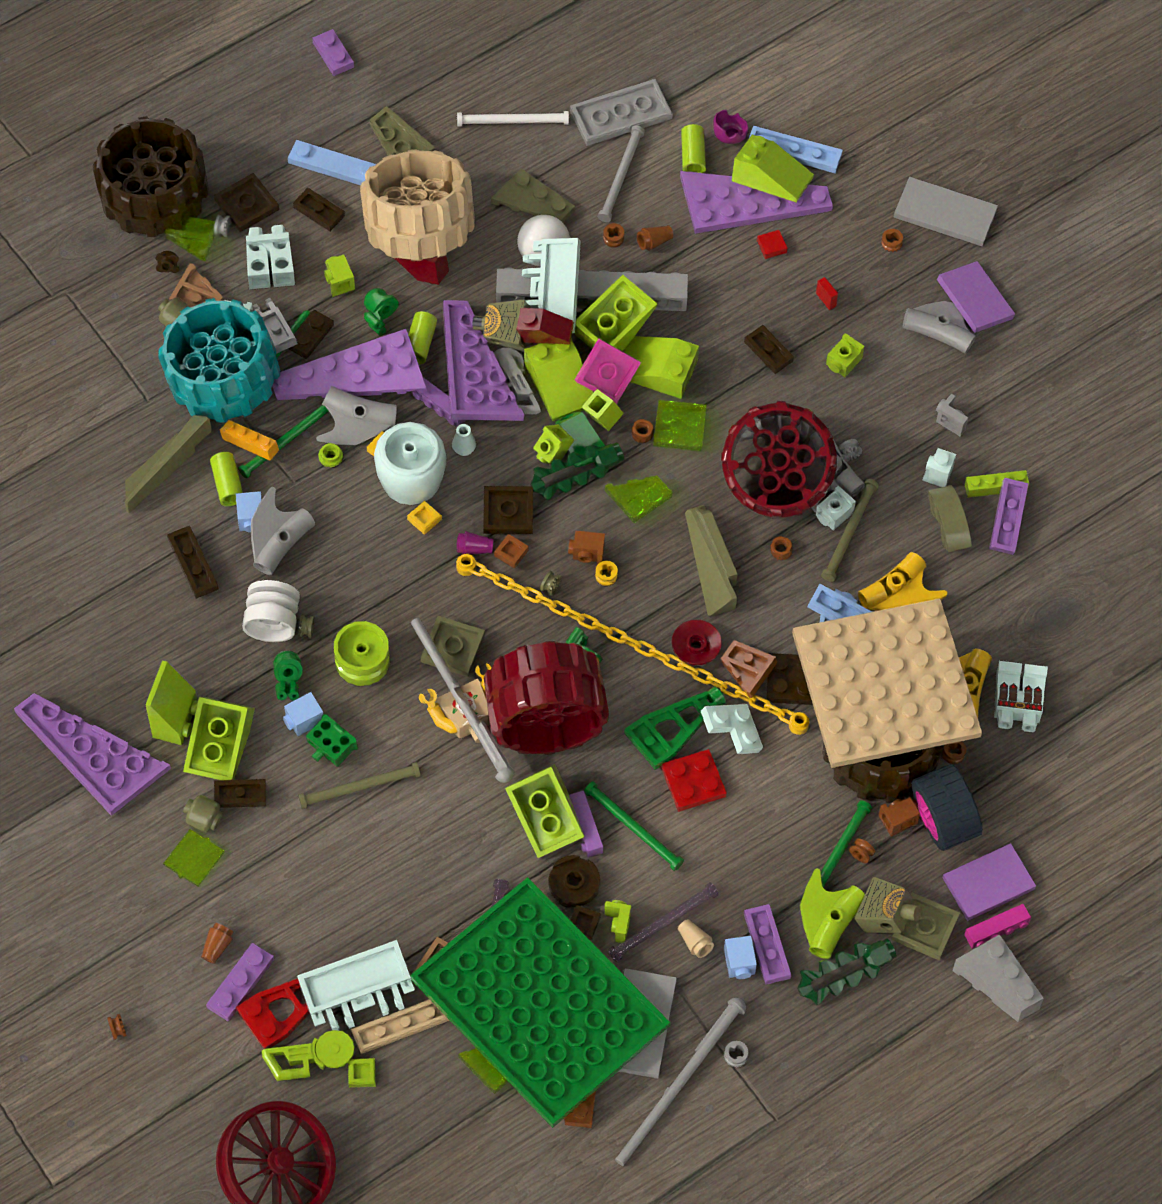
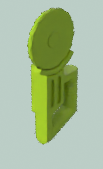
(331, 1050)

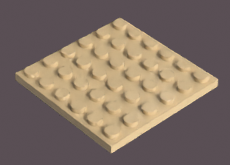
(886, 683)

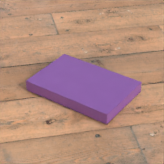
(975, 296)
(989, 882)

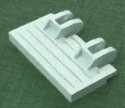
(557, 278)
(354, 982)

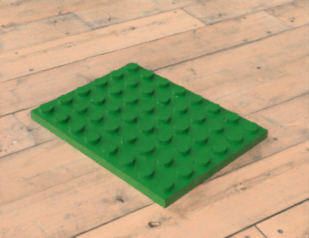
(540, 1001)

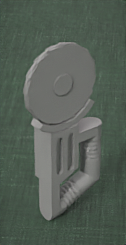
(512, 367)

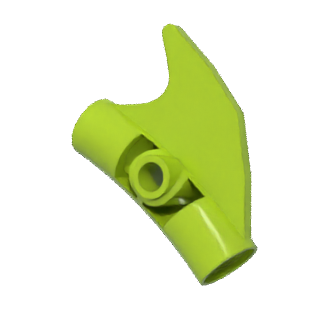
(827, 914)

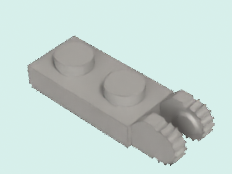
(277, 326)

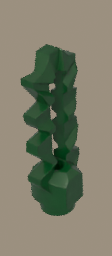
(603, 459)
(873, 956)

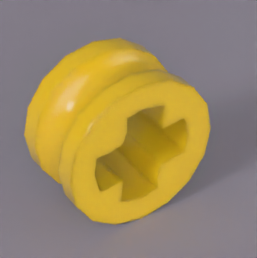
(609, 566)

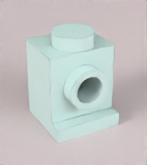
(939, 468)
(843, 508)

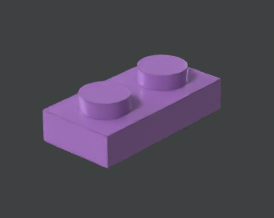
(333, 52)

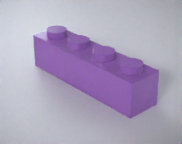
(437, 401)
(591, 842)

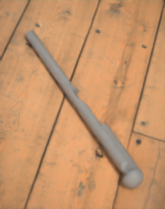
(504, 770)
(735, 1006)

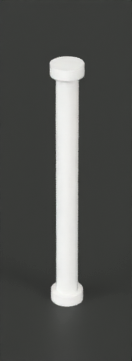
(513, 118)

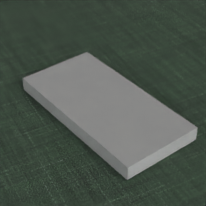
(619, 111)
(945, 211)
(660, 992)

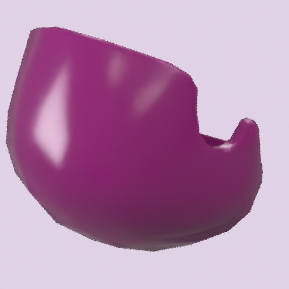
(730, 128)

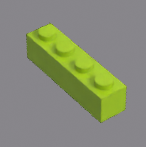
(991, 483)

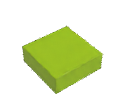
(361, 1073)

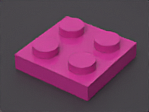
(607, 370)

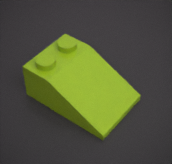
(770, 169)
(615, 315)
(664, 363)
(553, 374)
(171, 705)
(218, 738)
(545, 810)

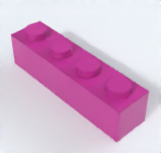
(998, 925)

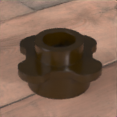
(167, 262)

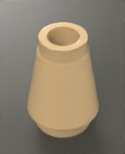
(695, 939)

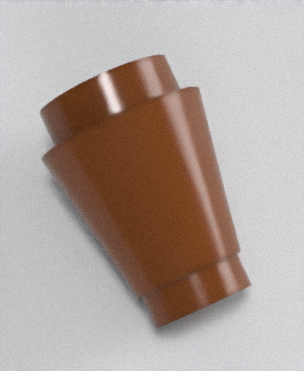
(652, 237)
(217, 941)

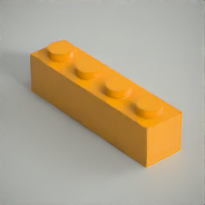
(249, 440)

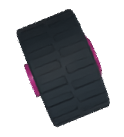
(947, 807)

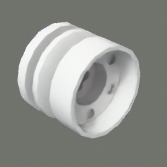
(271, 611)

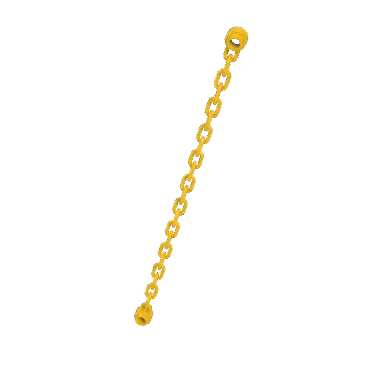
(467, 570)

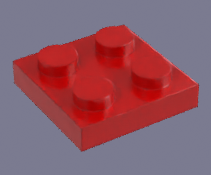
(693, 780)

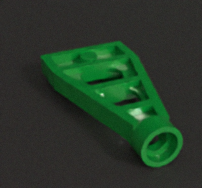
(649, 740)

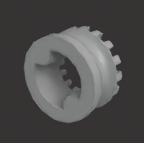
(221, 225)
(850, 449)
(732, 1047)

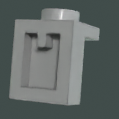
(951, 418)

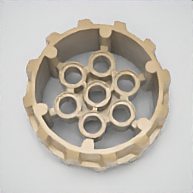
(417, 204)

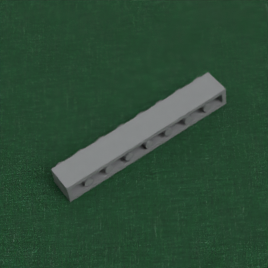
(665, 289)

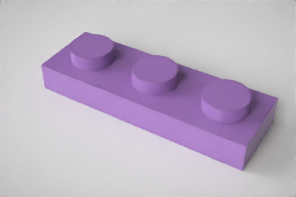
(1008, 516)
(767, 944)
(240, 982)

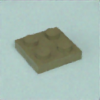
(456, 643)
(931, 931)

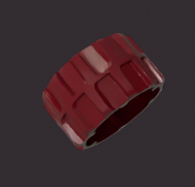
(777, 446)
(546, 698)

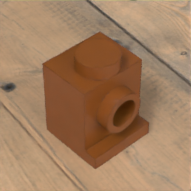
(587, 546)
(899, 815)

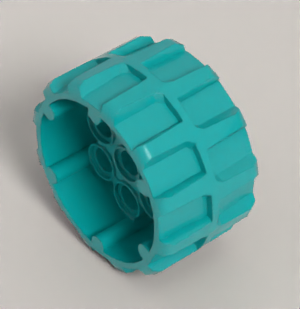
(219, 360)

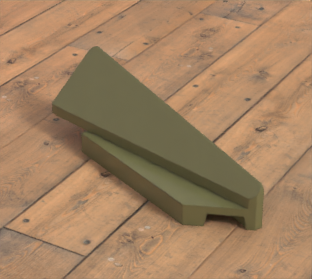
(165, 461)
(712, 561)

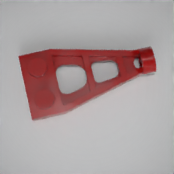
(262, 1022)

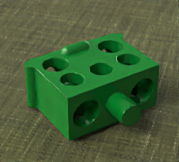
(333, 734)

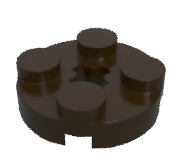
(579, 868)

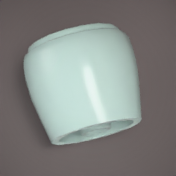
(410, 462)

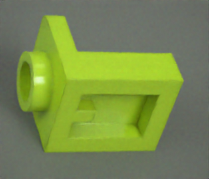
(621, 918)

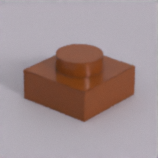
(511, 551)

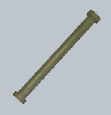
(829, 573)
(359, 785)

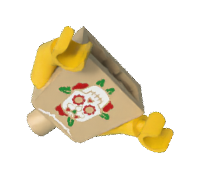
(449, 715)

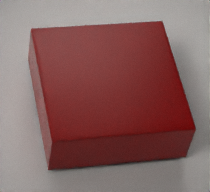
(772, 244)
(827, 293)

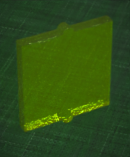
(193, 857)

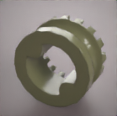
(550, 583)
(307, 626)

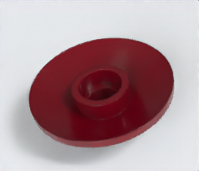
(698, 633)

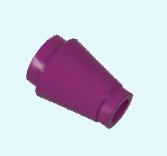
(473, 544)

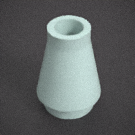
(463, 440)

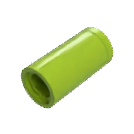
(693, 148)
(422, 334)
(226, 478)

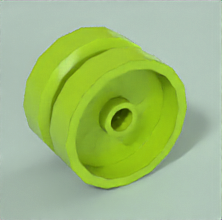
(361, 653)

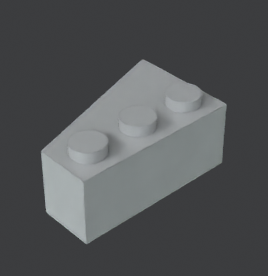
(1001, 977)

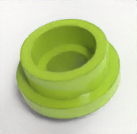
(330, 449)

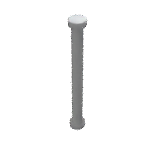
(605, 214)

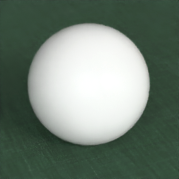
(540, 228)

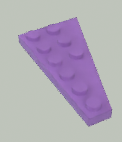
(723, 204)
(362, 370)
(474, 375)
(97, 758)

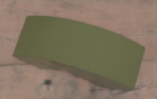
(950, 514)

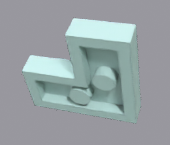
(738, 722)

